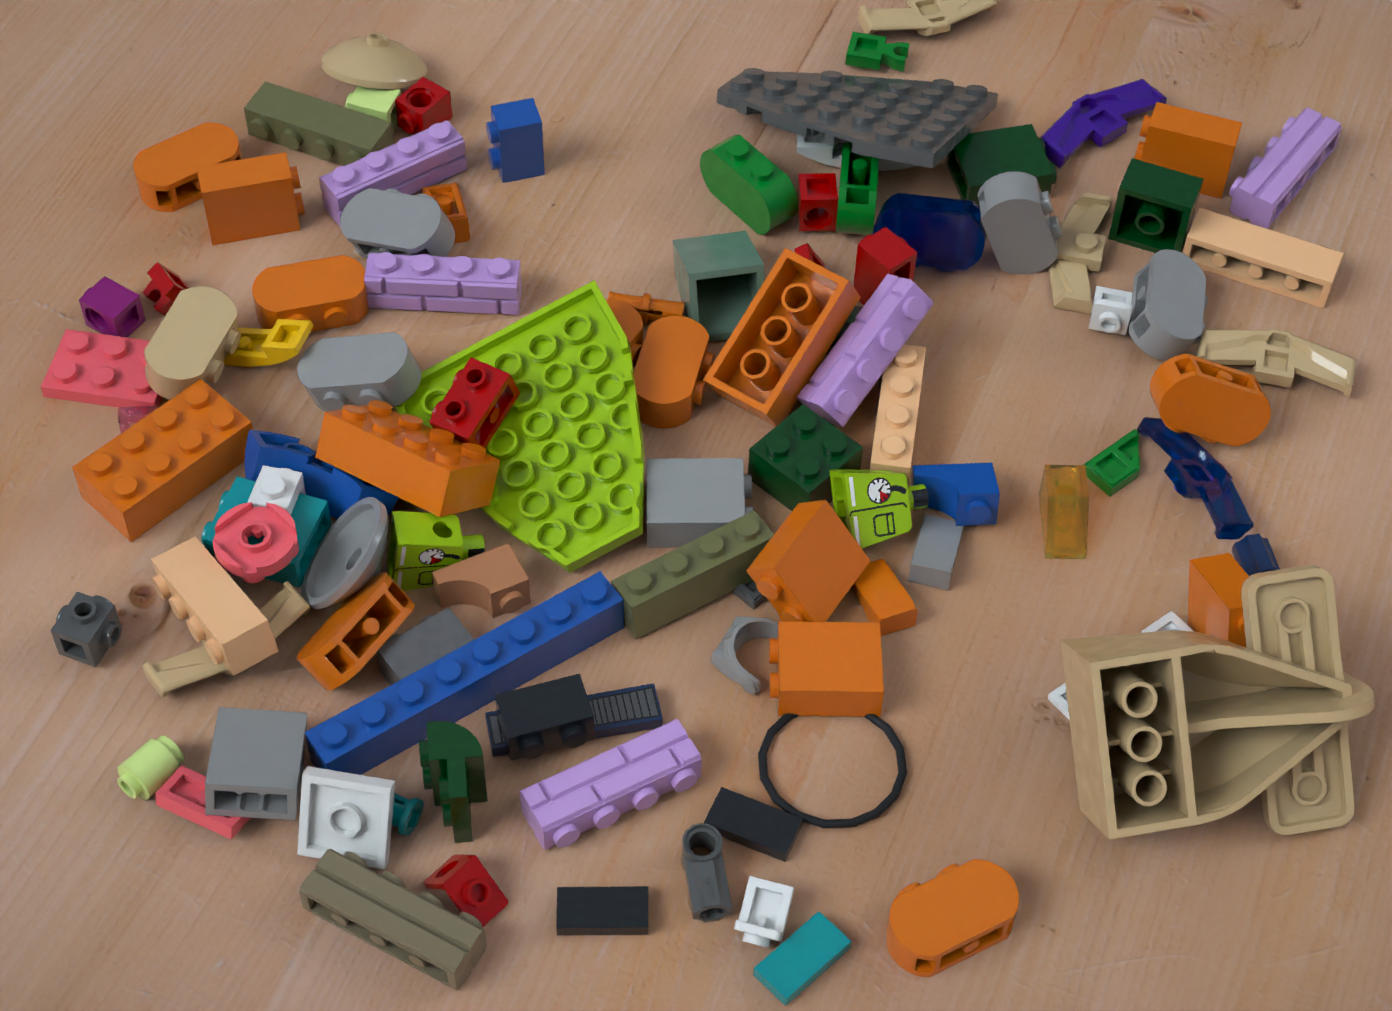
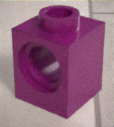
(112, 308)

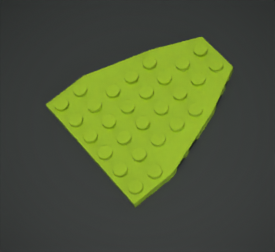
(571, 438)

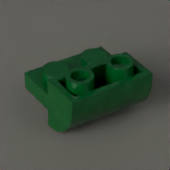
(455, 772)

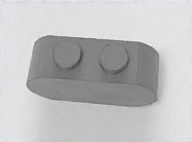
(1019, 222)
(396, 224)
(1168, 305)
(359, 370)

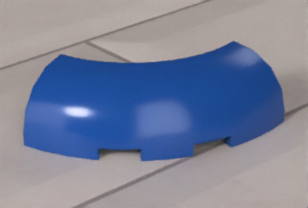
(319, 477)

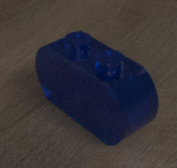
(940, 229)

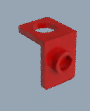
(469, 887)

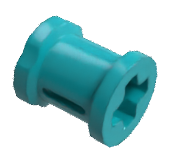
(406, 813)

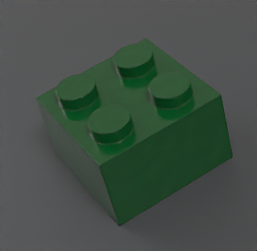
(1154, 207)
(797, 457)

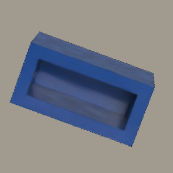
(516, 140)

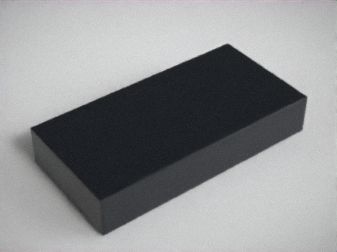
(754, 824)
(602, 910)

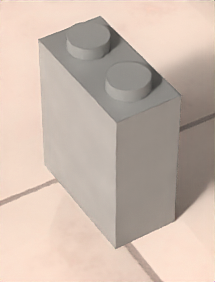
(693, 497)
(256, 764)

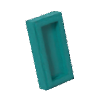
(802, 958)

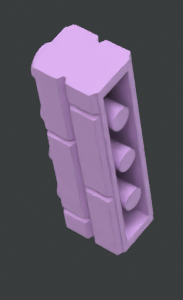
(403, 166)
(1284, 167)
(443, 283)
(865, 349)
(611, 785)

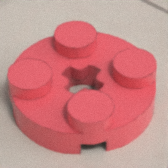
(257, 560)

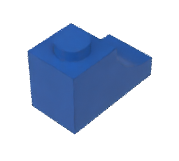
(961, 490)

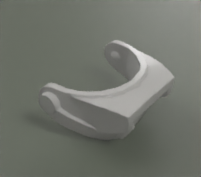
(741, 631)

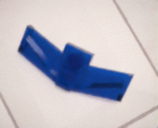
(1200, 476)

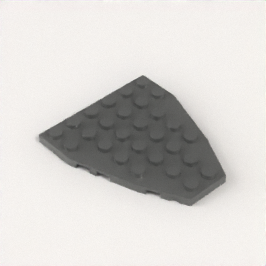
(880, 116)

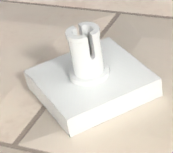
(346, 815)

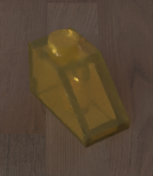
(1064, 511)

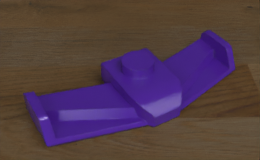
(1098, 118)

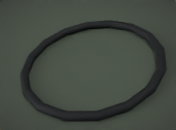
(833, 823)

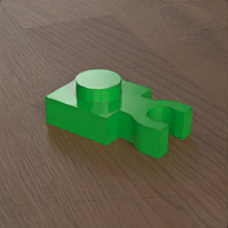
(872, 51)

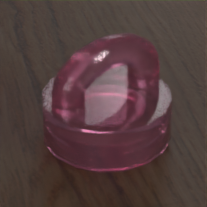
(132, 414)

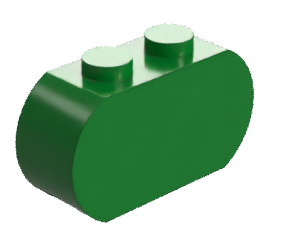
(749, 184)
(856, 192)

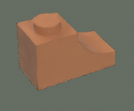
(485, 580)

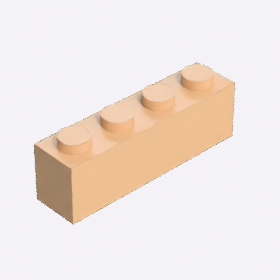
(1262, 257)
(898, 411)
(213, 606)

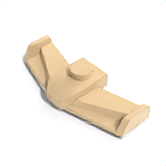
(924, 16)
(1079, 251)
(1278, 356)
(197, 664)

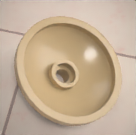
(374, 63)

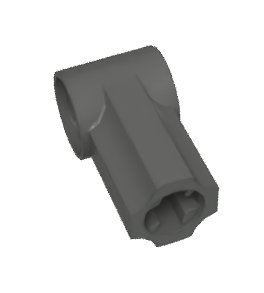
(705, 874)

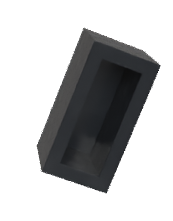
(545, 717)

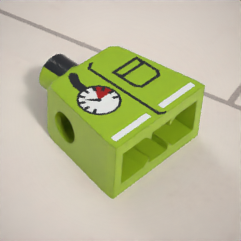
(875, 503)
(425, 544)

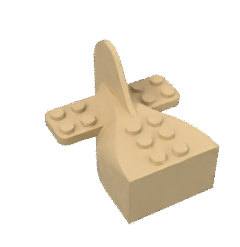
(1199, 726)

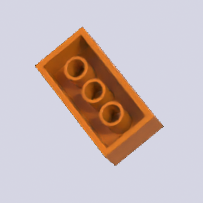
(782, 337)
(408, 458)
(164, 460)

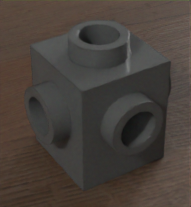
(86, 628)

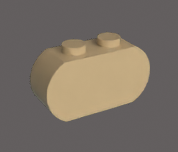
(192, 341)

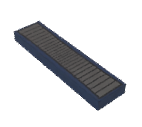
(613, 711)

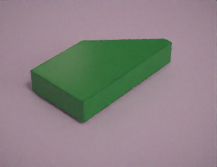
(1116, 464)

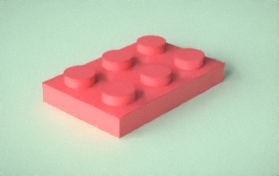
(100, 371)

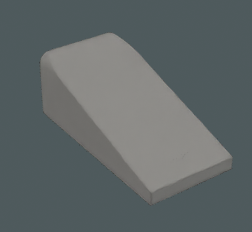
(935, 552)

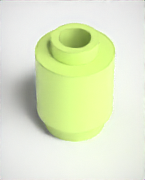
(149, 767)

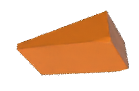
(451, 203)
(884, 598)

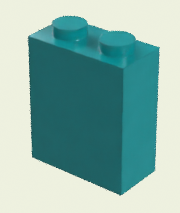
(311, 523)

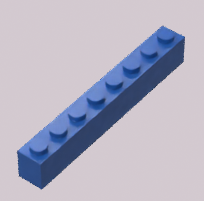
(467, 678)

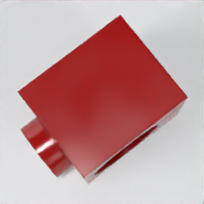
(423, 106)
(817, 202)

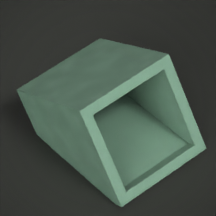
(717, 279)

